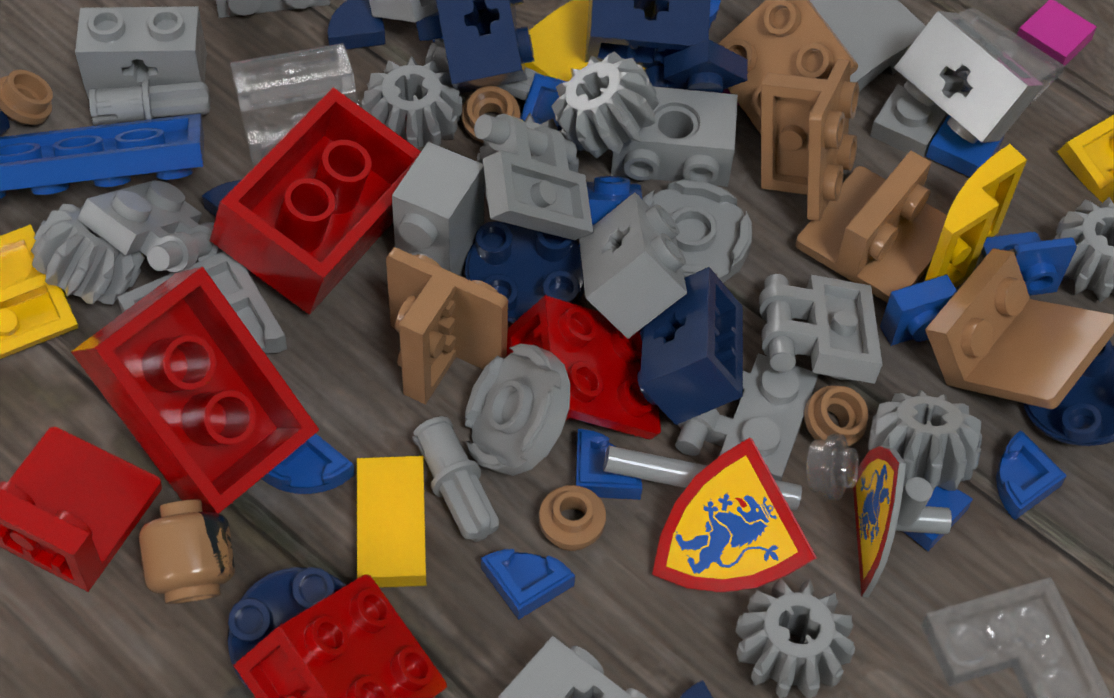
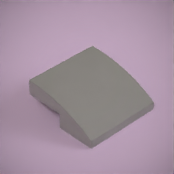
(873, 33)

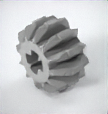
(414, 102)
(605, 104)
(1094, 258)
(81, 259)
(931, 436)
(821, 633)

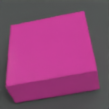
(1057, 31)

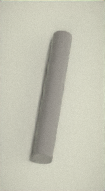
(673, 471)

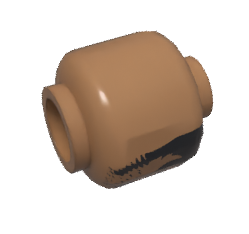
(186, 552)

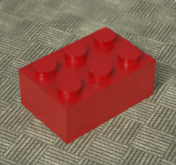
(315, 200)
(196, 390)

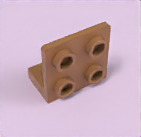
(1010, 345)

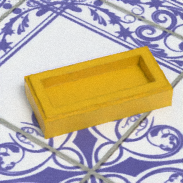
(391, 520)

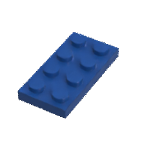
(101, 154)

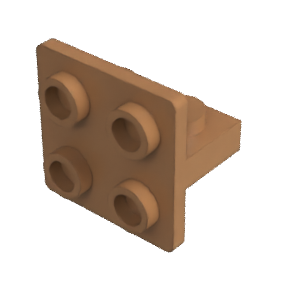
(785, 40)
(807, 135)
(878, 228)
(441, 320)

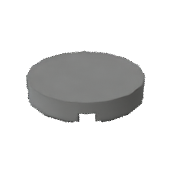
(710, 226)
(517, 409)

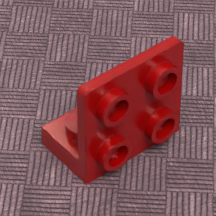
(598, 364)
(72, 507)
(342, 649)

